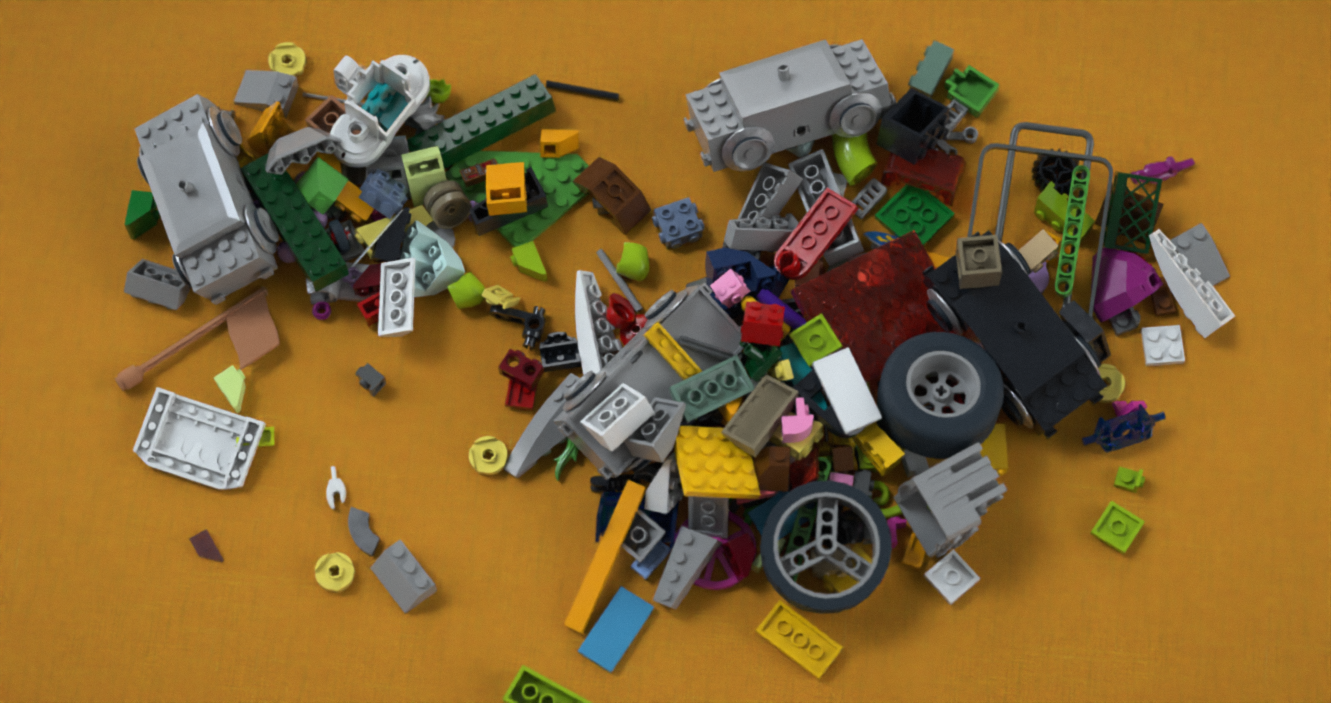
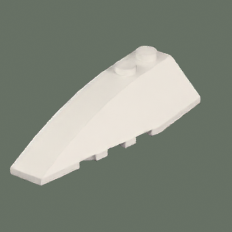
(1196, 298)
(592, 329)

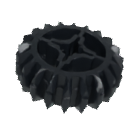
(1040, 172)

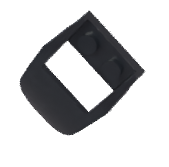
(807, 389)

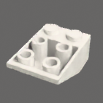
(665, 488)

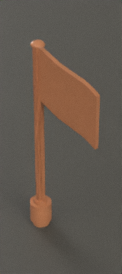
(248, 328)

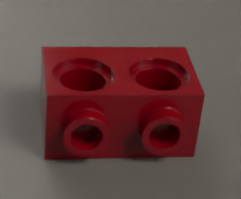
(518, 373)

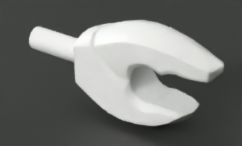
(335, 486)

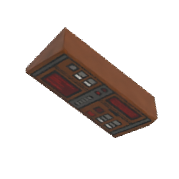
(476, 173)

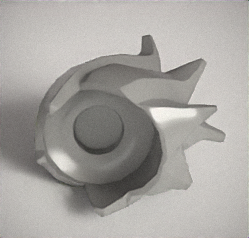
(424, 117)

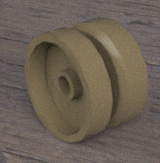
(447, 204)

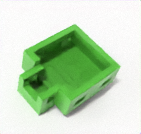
(971, 89)

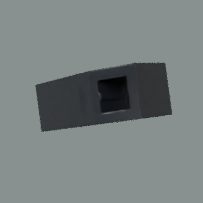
(388, 244)

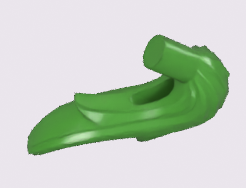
(570, 452)

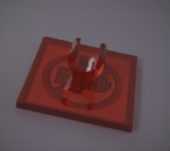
(804, 470)

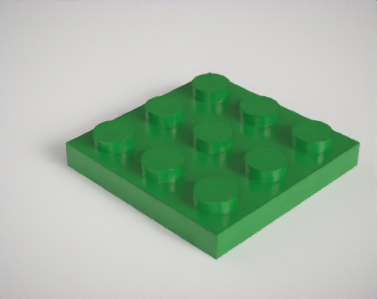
(914, 210)

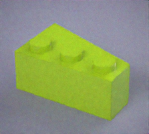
(1053, 207)

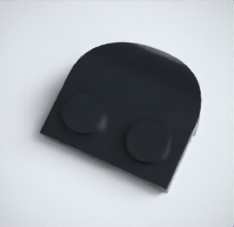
(559, 352)

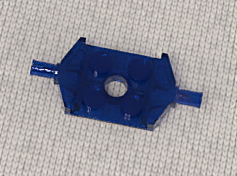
(1110, 432)

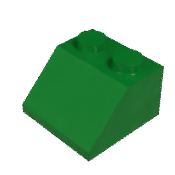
(141, 213)

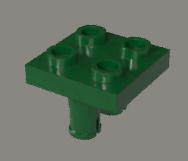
(759, 358)

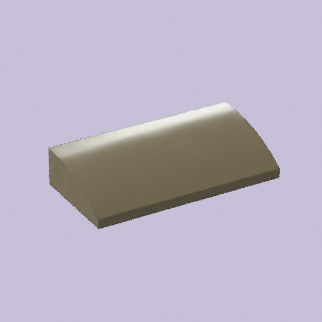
(760, 415)

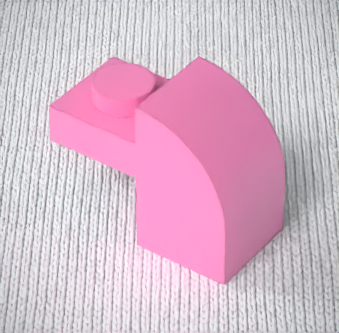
(797, 427)

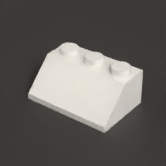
(617, 416)

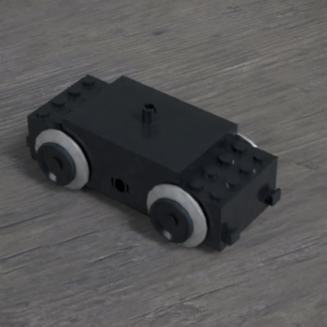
(1039, 359)

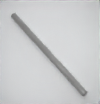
(325, 98)

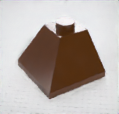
(773, 468)

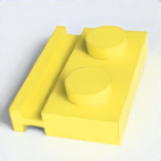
(497, 295)

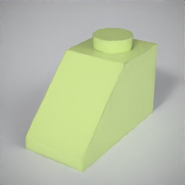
(232, 386)

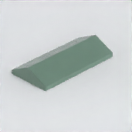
(712, 388)

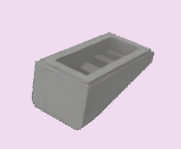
(958, 117)
(876, 185)

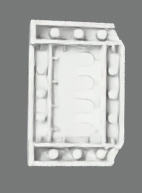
(197, 441)

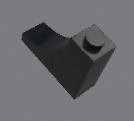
(1082, 324)

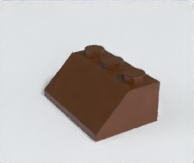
(1135, 213)

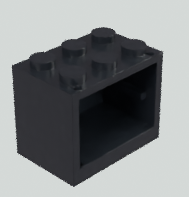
(913, 126)

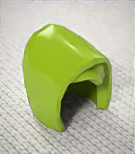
(634, 262)
(467, 291)

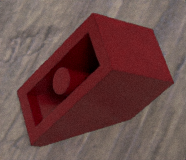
(740, 554)

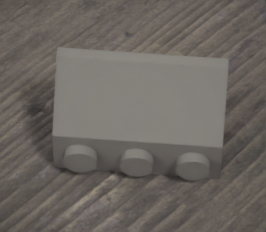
(156, 284)
(403, 576)

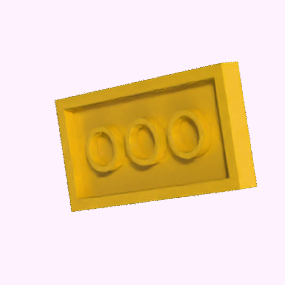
(799, 639)

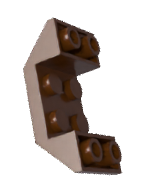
(614, 193)

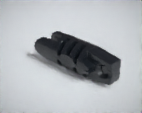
(613, 484)

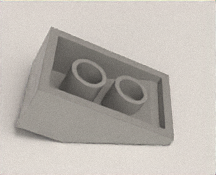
(265, 88)
(1201, 254)
(658, 434)

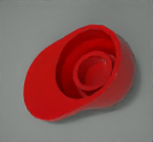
(620, 312)

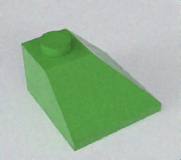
(321, 185)

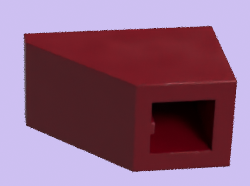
(369, 281)

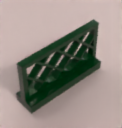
(1115, 209)

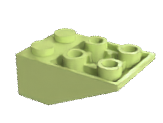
(423, 171)

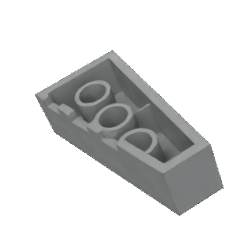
(759, 234)
(684, 566)

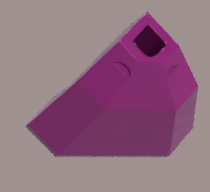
(1121, 282)

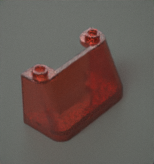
(935, 173)

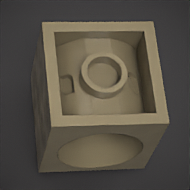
(978, 261)

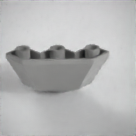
(299, 148)

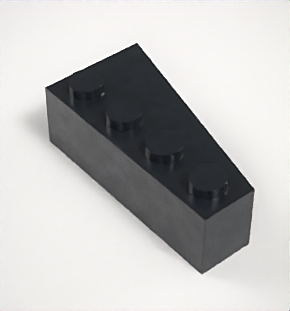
(535, 199)

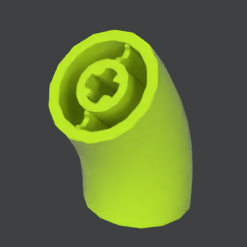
(853, 157)

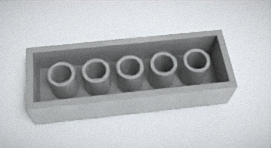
(816, 177)

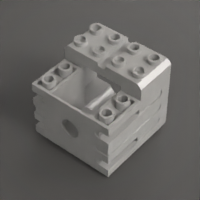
(957, 495)

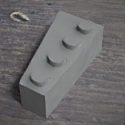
(769, 192)

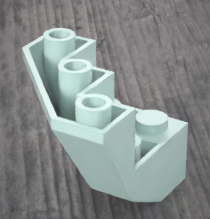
(435, 262)

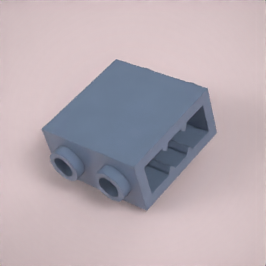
(383, 193)
(678, 223)

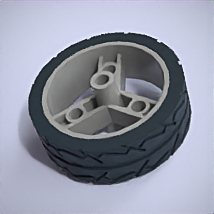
(828, 496)

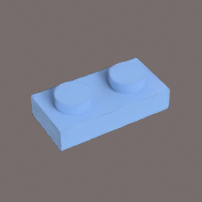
(652, 560)

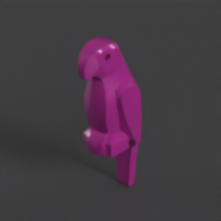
(1162, 170)

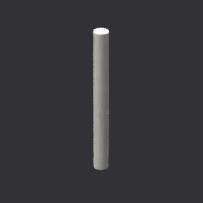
(619, 280)

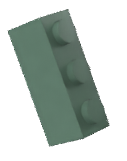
(931, 68)

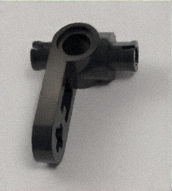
(524, 318)

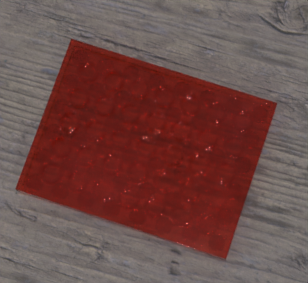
(873, 301)

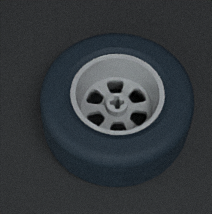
(948, 358)

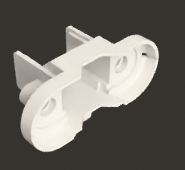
(373, 140)

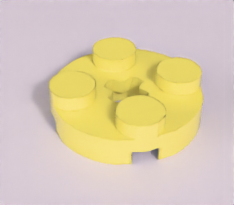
(290, 50)
(1116, 381)
(479, 449)
(333, 561)

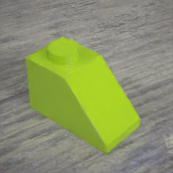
(528, 261)

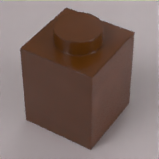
(842, 458)

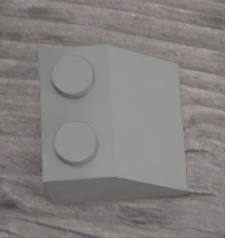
(642, 536)

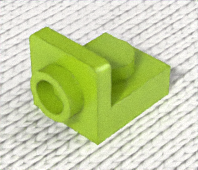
(1129, 479)

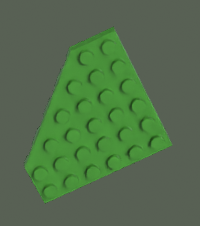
(554, 177)

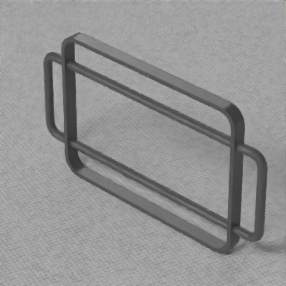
(1012, 148)

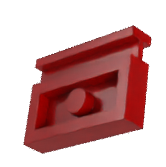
(519, 396)

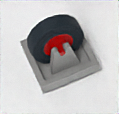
(344, 240)

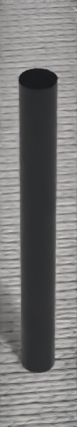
(582, 90)

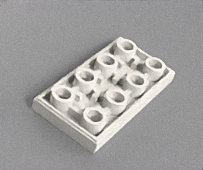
(847, 390)

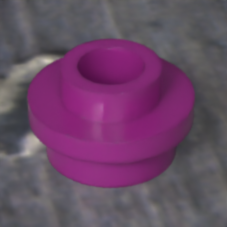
(321, 305)

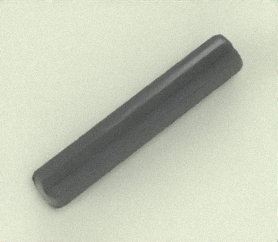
(704, 348)

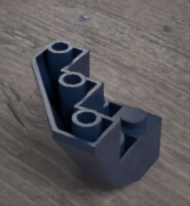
(754, 272)

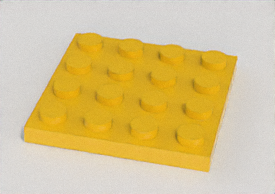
(713, 465)

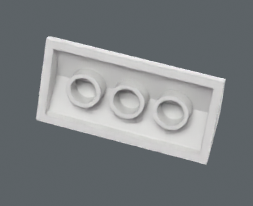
(396, 298)

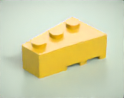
(878, 448)

